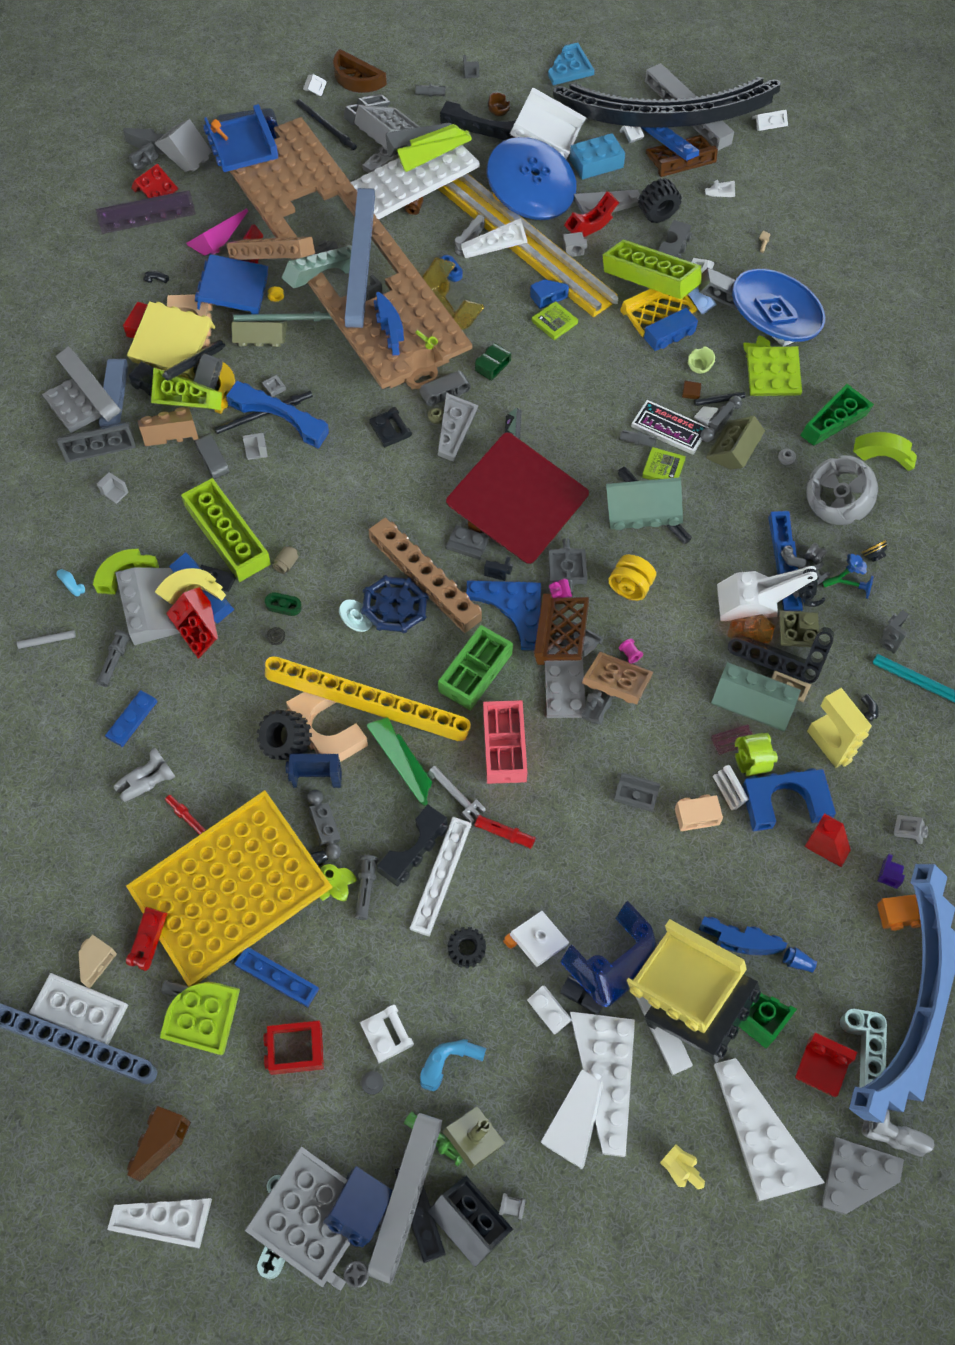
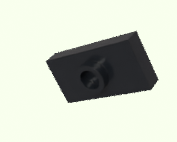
(223, 578)

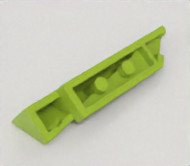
(431, 146)

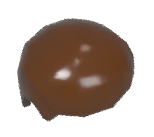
(497, 104)

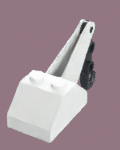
(756, 594)

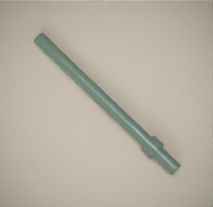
(315, 316)

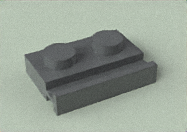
(467, 542)
(590, 640)
(637, 792)

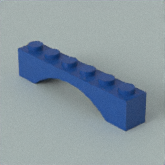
(247, 399)

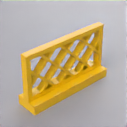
(649, 297)

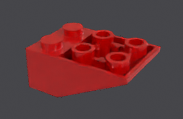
(194, 620)

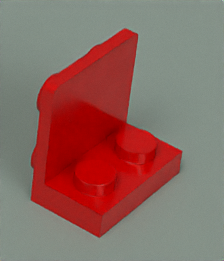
(154, 183)
(824, 1064)

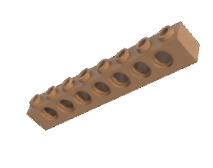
(465, 619)

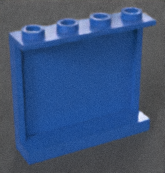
(247, 142)
(232, 284)

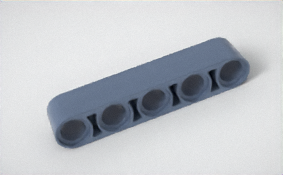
(115, 386)

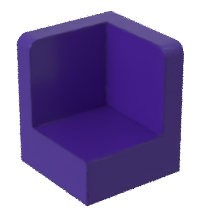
(891, 873)

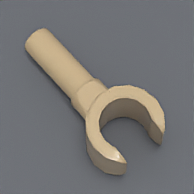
(765, 238)

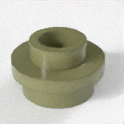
(435, 419)

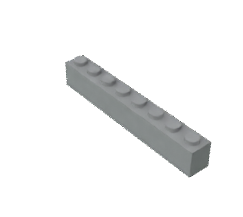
(669, 87)

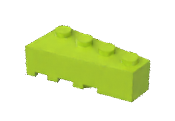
(183, 393)

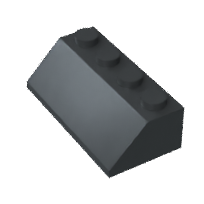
(97, 441)

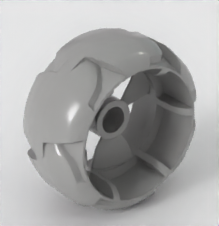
(843, 509)

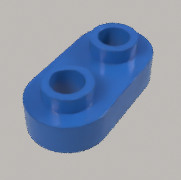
(458, 274)

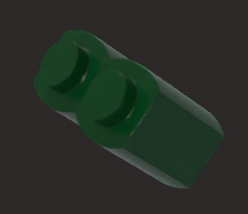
(492, 361)

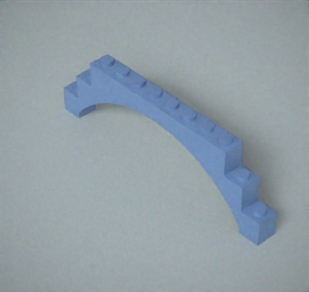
(911, 1067)

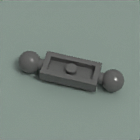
(717, 422)
(324, 824)

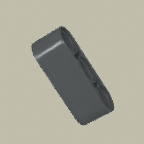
(208, 371)
(436, 390)
(211, 456)

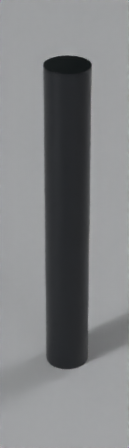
(716, 399)

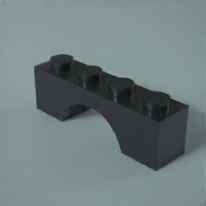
(397, 865)

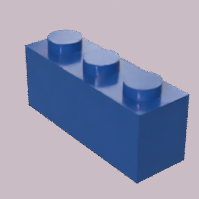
(670, 329)

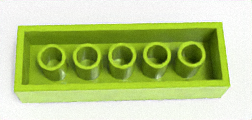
(652, 269)
(226, 530)

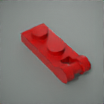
(147, 938)

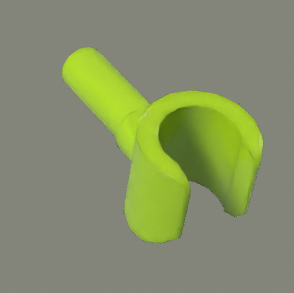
(433, 340)

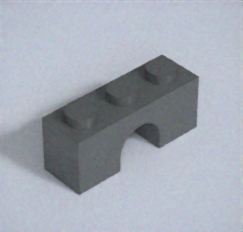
(677, 239)

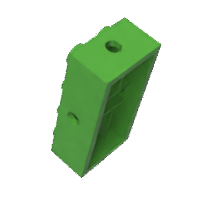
(475, 667)

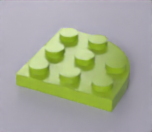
(201, 1016)

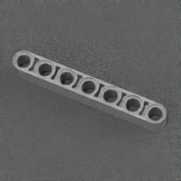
(88, 384)
(404, 1198)

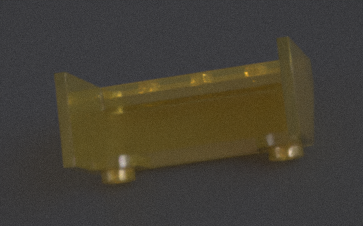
(437, 280)

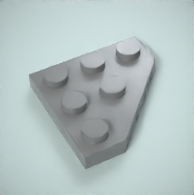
(858, 1175)

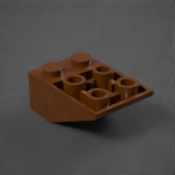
(161, 1139)

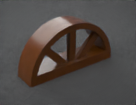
(372, 77)

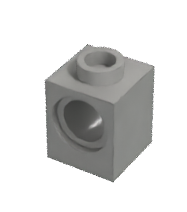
(574, 244)

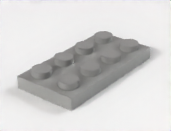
(71, 405)
(564, 687)

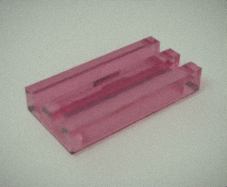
(745, 728)

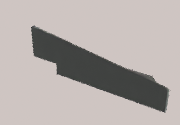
(402, 138)

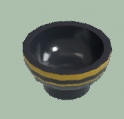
(876, 551)

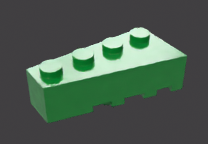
(767, 1019)

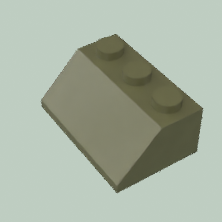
(259, 332)
(736, 442)

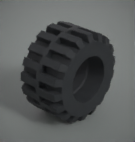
(659, 200)
(271, 731)

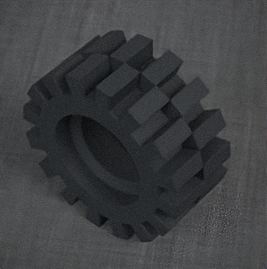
(462, 935)

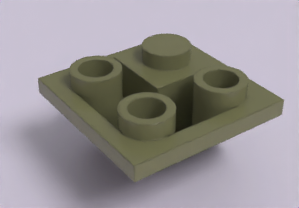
(798, 628)

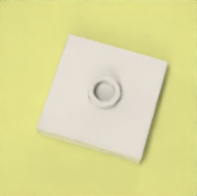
(539, 938)

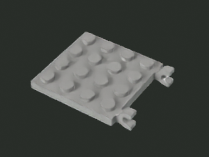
(294, 1216)

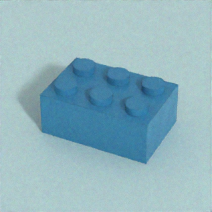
(597, 156)

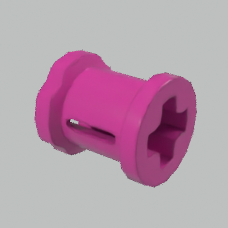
(630, 651)

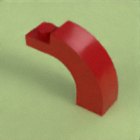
(595, 219)

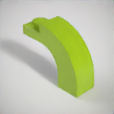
(887, 445)
(105, 577)

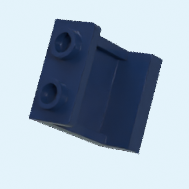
(314, 766)
(359, 1207)

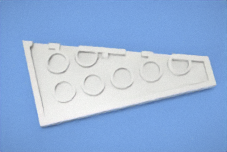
(607, 1049)
(769, 1150)

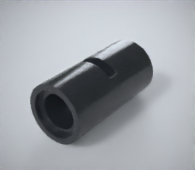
(574, 991)

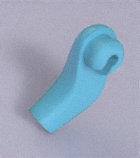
(69, 581)

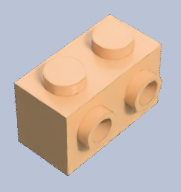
(698, 812)

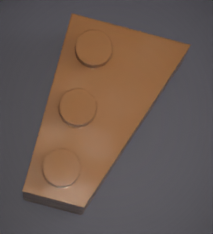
(167, 426)

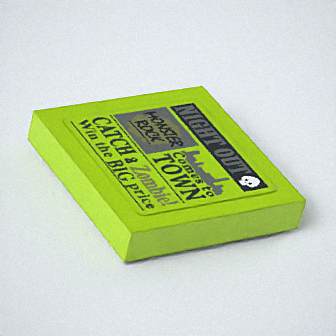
(554, 320)
(663, 465)

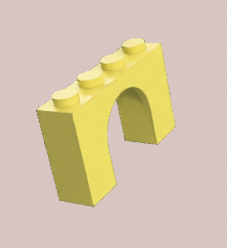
(840, 730)

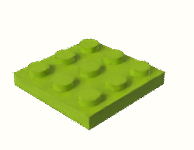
(774, 371)

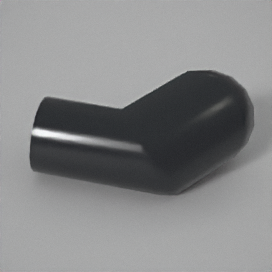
(149, 275)

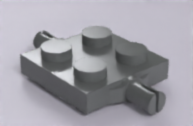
(568, 564)

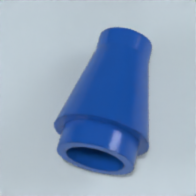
(797, 959)

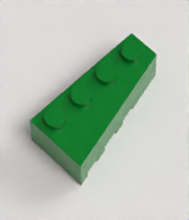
(840, 412)

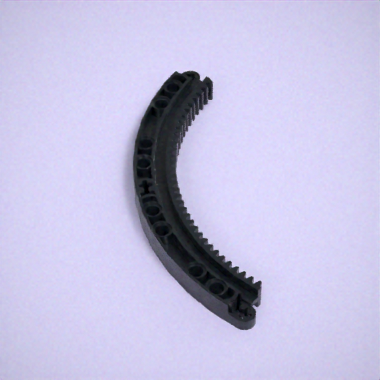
(668, 113)

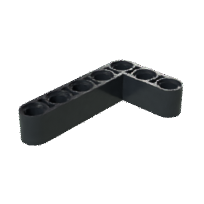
(785, 657)

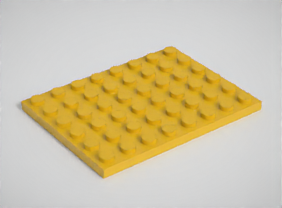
(229, 887)

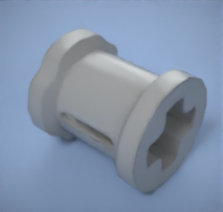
(512, 1206)

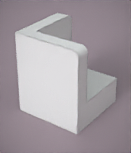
(314, 84)

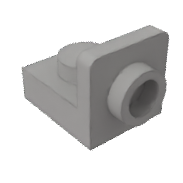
(911, 828)

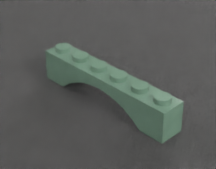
(302, 270)

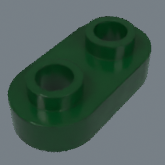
(284, 603)

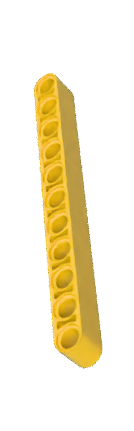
(360, 691)

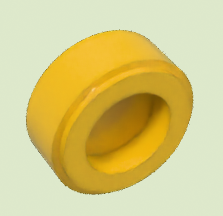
(275, 293)

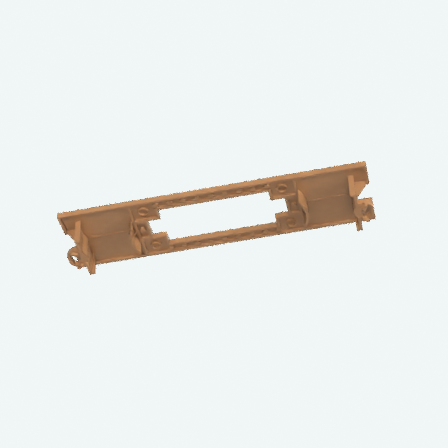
(307, 168)

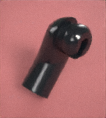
(873, 709)

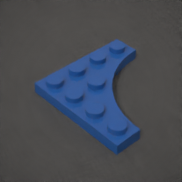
(516, 600)

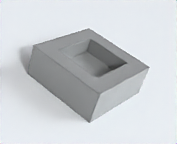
(273, 386)

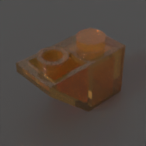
(754, 627)

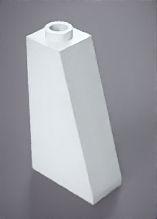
(574, 1122)

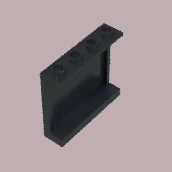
(722, 1028)

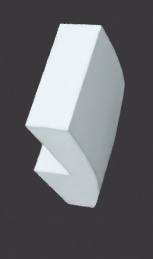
(723, 189)

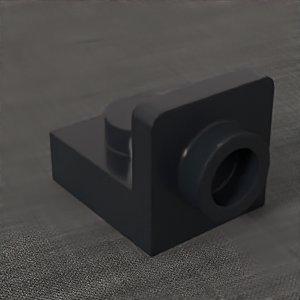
(498, 571)

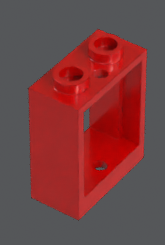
(317, 1048)

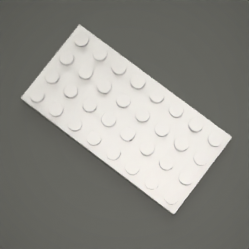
(398, 188)

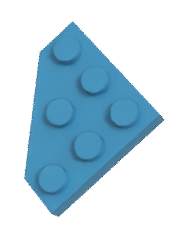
(570, 65)

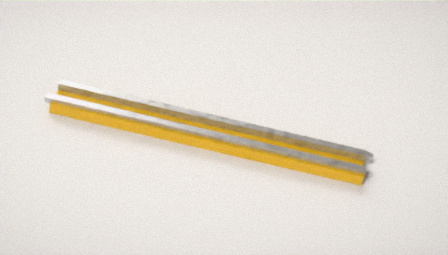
(538, 251)

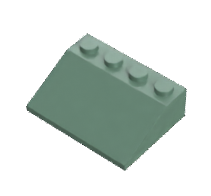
(645, 503)

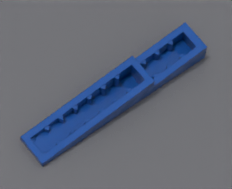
(782, 536)

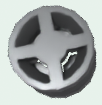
(815, 553)
(352, 1274)

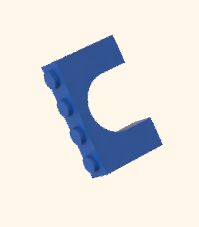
(809, 784)

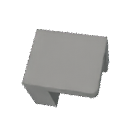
(255, 446)
(112, 487)

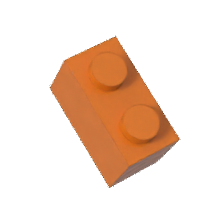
(899, 912)

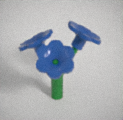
(855, 564)

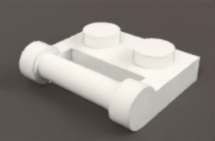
(380, 1038)

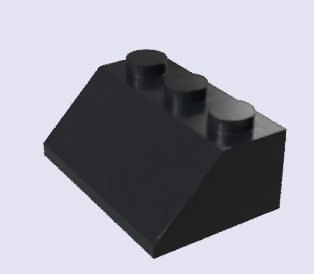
(470, 1220)

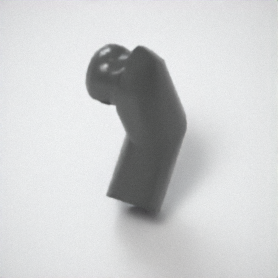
(790, 559)

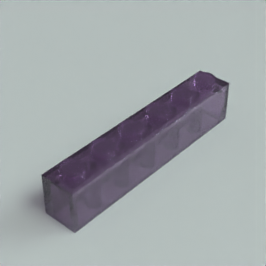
(145, 212)

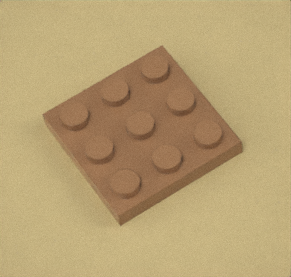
(617, 678)

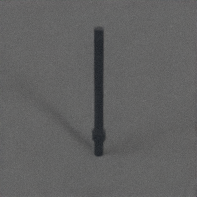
(344, 139)
(295, 399)

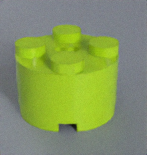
(755, 754)

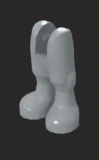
(137, 782)
(898, 1137)

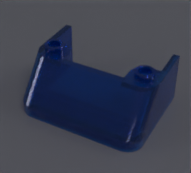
(609, 981)

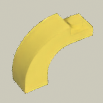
(187, 580)

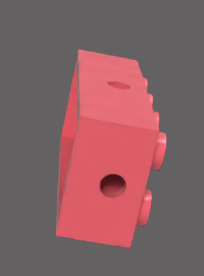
(504, 742)

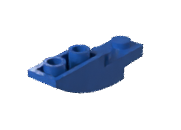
(389, 321)
(749, 942)

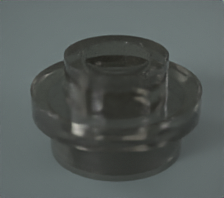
(275, 640)

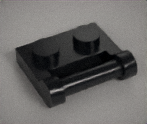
(385, 430)

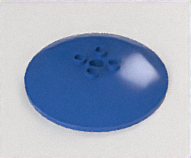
(522, 192)
(778, 305)

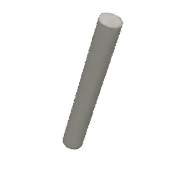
(46, 639)

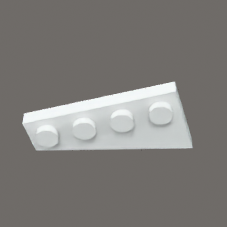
(500, 238)
(165, 1221)

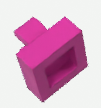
(560, 589)

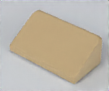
(803, 686)

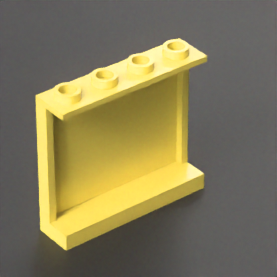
(169, 337)
(688, 977)

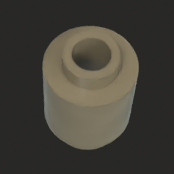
(285, 559)

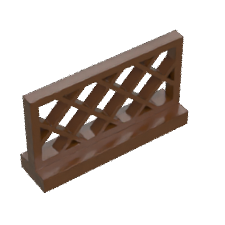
(675, 163)
(545, 629)

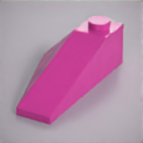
(217, 236)

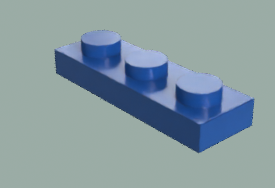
(131, 718)

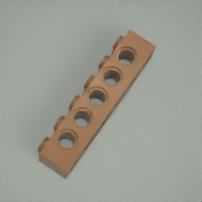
(271, 248)

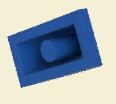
(547, 292)

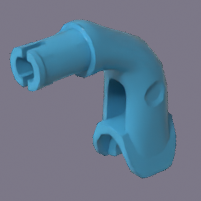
(432, 1075)

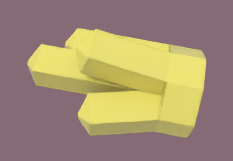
(681, 1167)

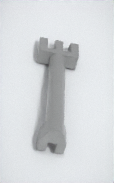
(470, 808)

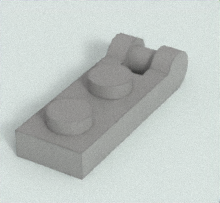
(471, 232)

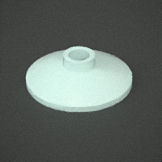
(352, 616)

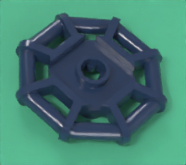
(398, 595)

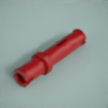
(506, 832)

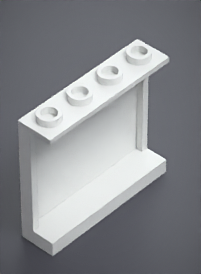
(548, 122)

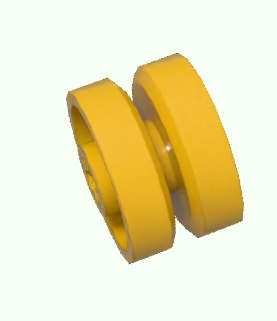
(632, 577)

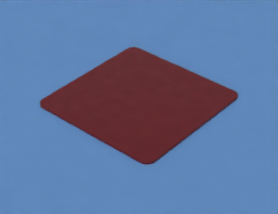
(517, 497)

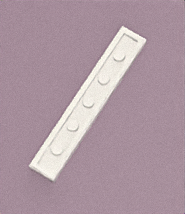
(440, 877)

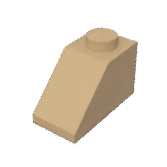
(94, 959)

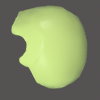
(701, 360)

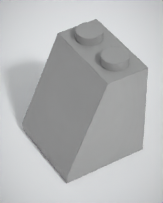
(184, 146)

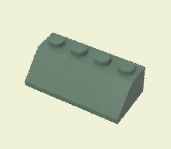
(756, 696)

